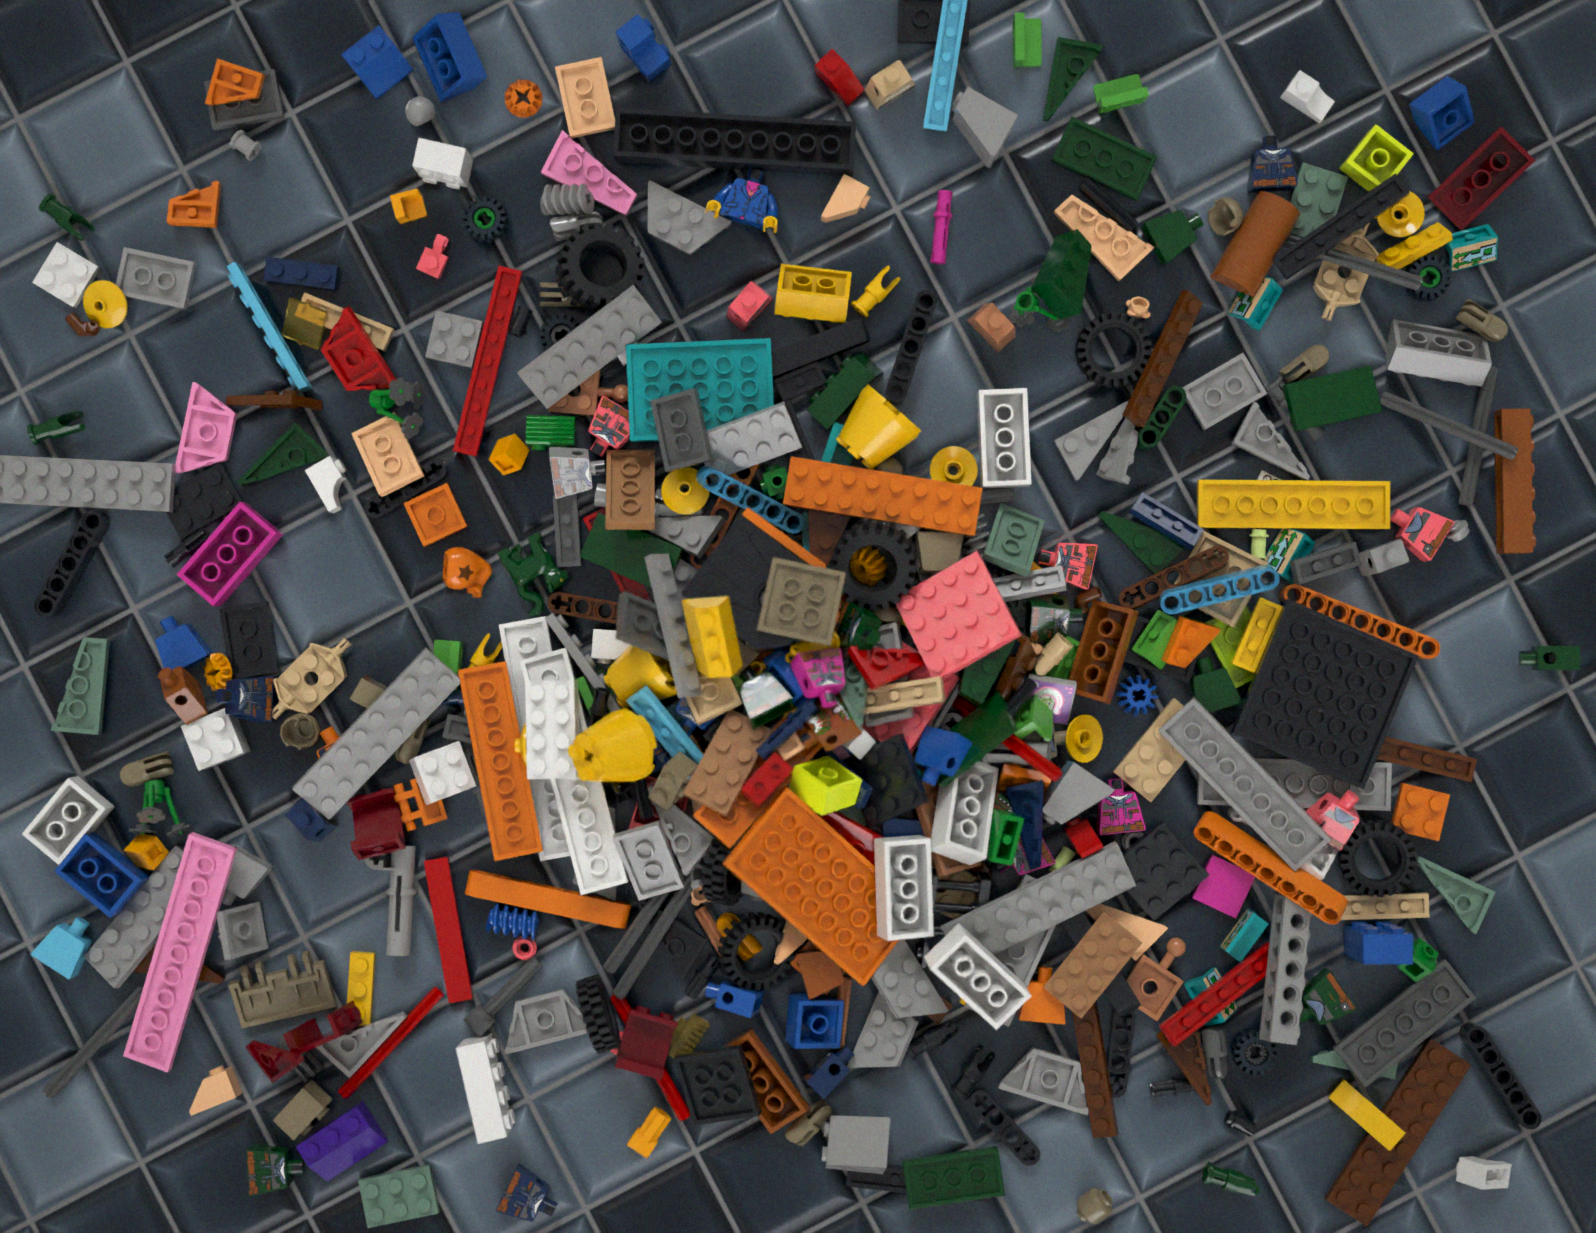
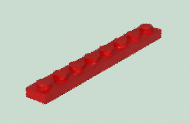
(487, 361)

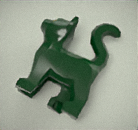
(531, 567)

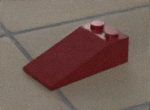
(1481, 178)

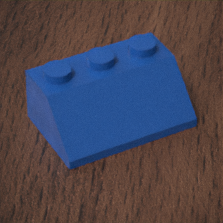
(449, 56)

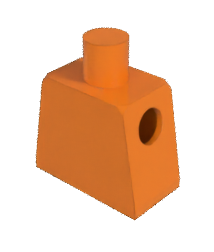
(1042, 1005)

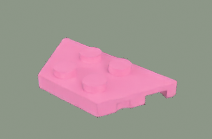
(205, 432)

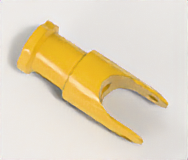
(873, 294)
(805, 646)
(478, 657)

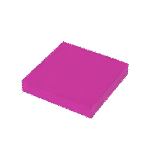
(1224, 887)

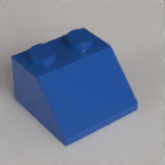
(377, 62)
(1443, 112)
(814, 1021)

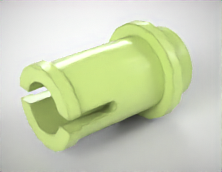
(1258, 543)
(1063, 858)

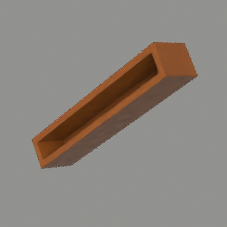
(1514, 483)

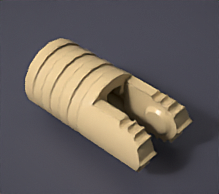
(1052, 654)

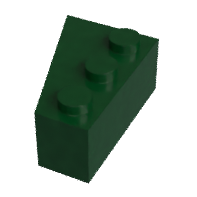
(1064, 274)
(843, 389)
(979, 676)

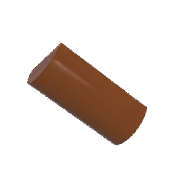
(1256, 243)
(1102, 650)
(775, 1091)

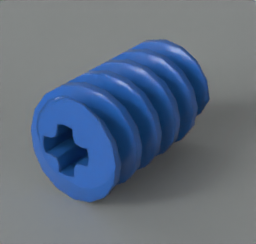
(512, 921)

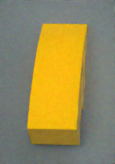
(1366, 1115)

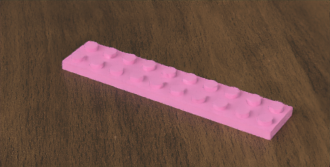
(180, 951)

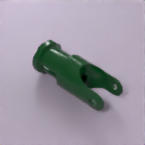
(64, 215)
(55, 427)
(1229, 1180)

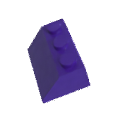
(342, 1142)

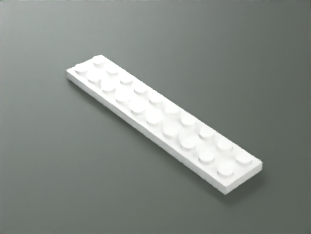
(522, 641)
(581, 803)

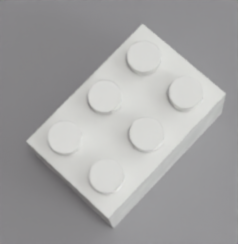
(67, 817)

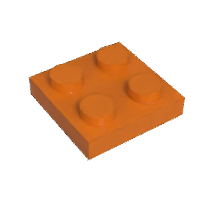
(435, 514)
(1014, 774)
(1420, 811)

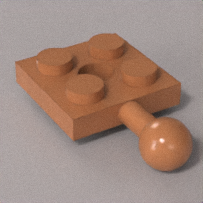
(587, 401)
(1166, 982)

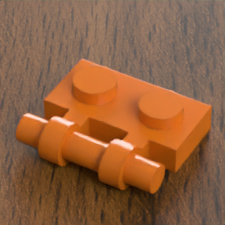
(429, 813)

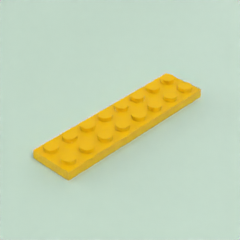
(1293, 504)

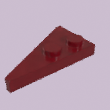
(273, 1060)

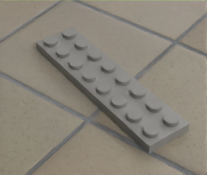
(87, 483)
(377, 733)
(1244, 784)
(1309, 785)
(1048, 900)

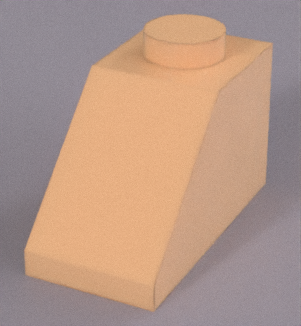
(846, 199)
(216, 1089)

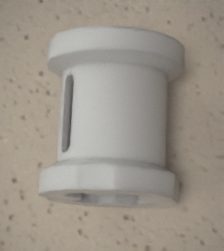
(245, 145)

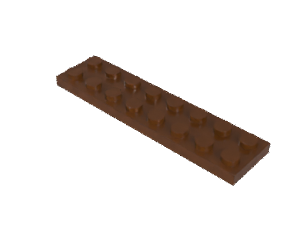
(1414, 1109)

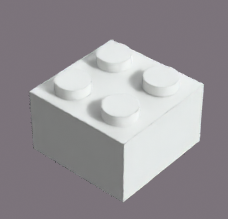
(442, 163)
(215, 739)
(442, 773)

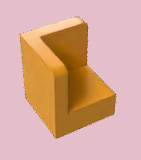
(408, 206)
(509, 454)
(146, 851)

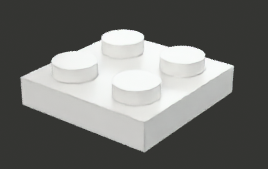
(66, 275)

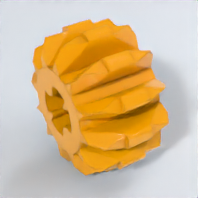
(868, 565)

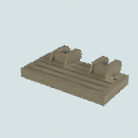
(280, 996)

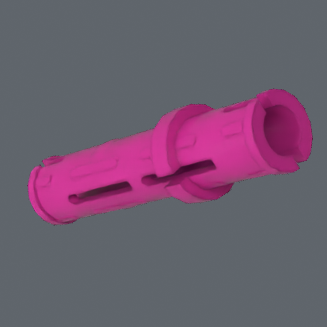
(942, 218)

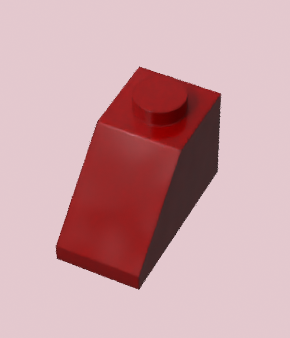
(838, 77)
(1082, 837)

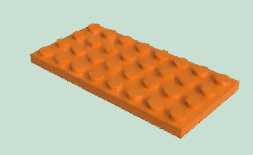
(814, 883)

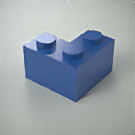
(638, 43)

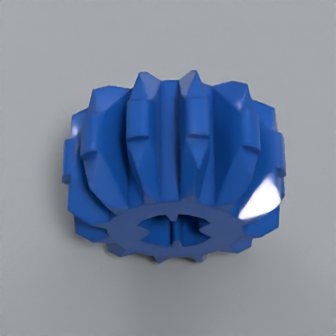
(1137, 704)

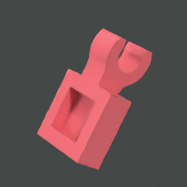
(432, 260)

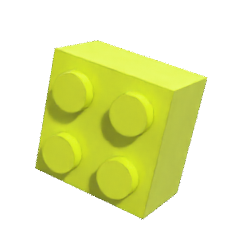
(1375, 159)
(825, 785)

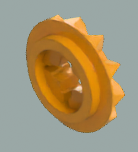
(215, 662)

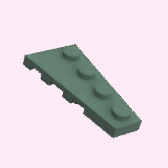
(85, 690)

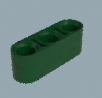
(1169, 410)

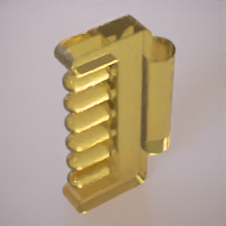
(684, 1031)

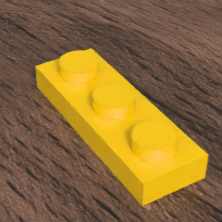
(1415, 246)
(1256, 635)
(362, 983)

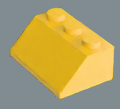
(813, 293)
(712, 636)

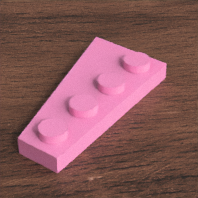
(573, 165)

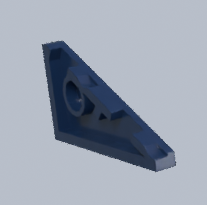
(1027, 802)

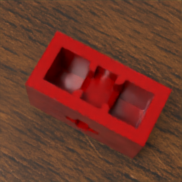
(766, 781)

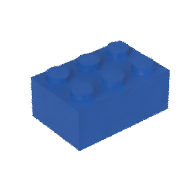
(101, 874)
(1378, 943)

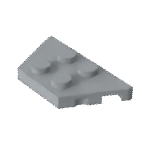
(680, 220)
(906, 984)
(544, 1021)
(883, 1038)
(1048, 1080)

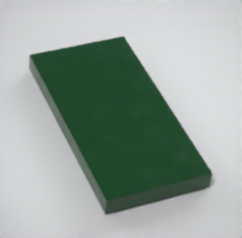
(1104, 158)
(1332, 398)
(625, 550)
(986, 729)
(953, 1177)

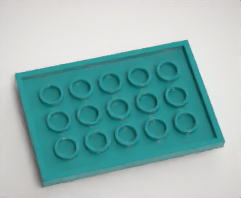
(729, 376)

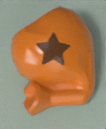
(465, 570)

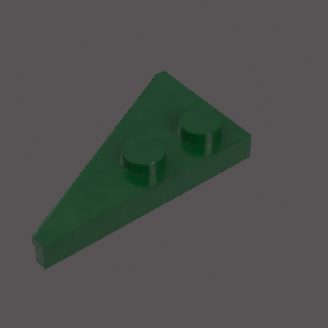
(1068, 66)
(289, 452)
(1147, 544)

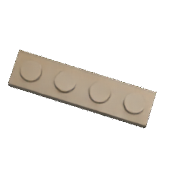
(379, 333)
(905, 695)
(1387, 907)

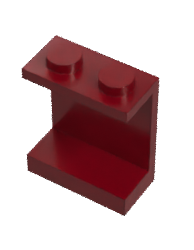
(376, 824)
(309, 1036)
(645, 1042)

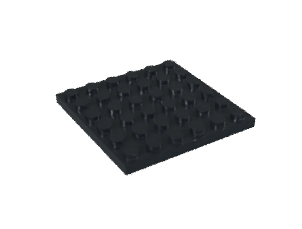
(1324, 694)

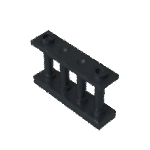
(979, 887)

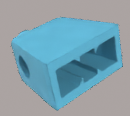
(65, 948)

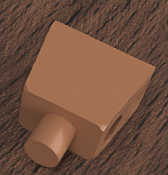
(993, 326)

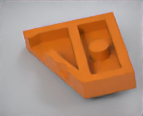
(233, 84)
(196, 208)
(1188, 641)

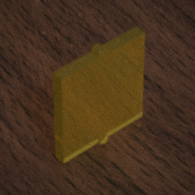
(304, 323)

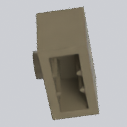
(673, 781)
(302, 1110)

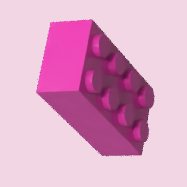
(230, 554)

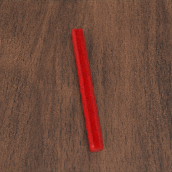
(1017, 745)
(390, 1043)
(666, 1084)

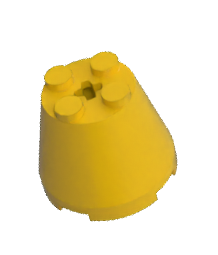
(875, 429)
(637, 669)
(615, 749)

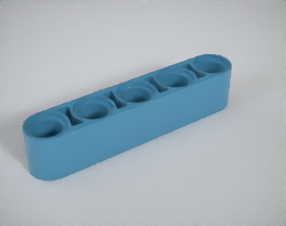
(741, 494)
(1230, 592)

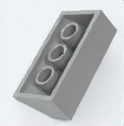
(1437, 353)

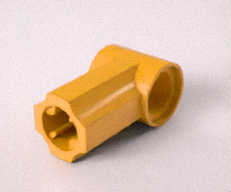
(646, 1136)

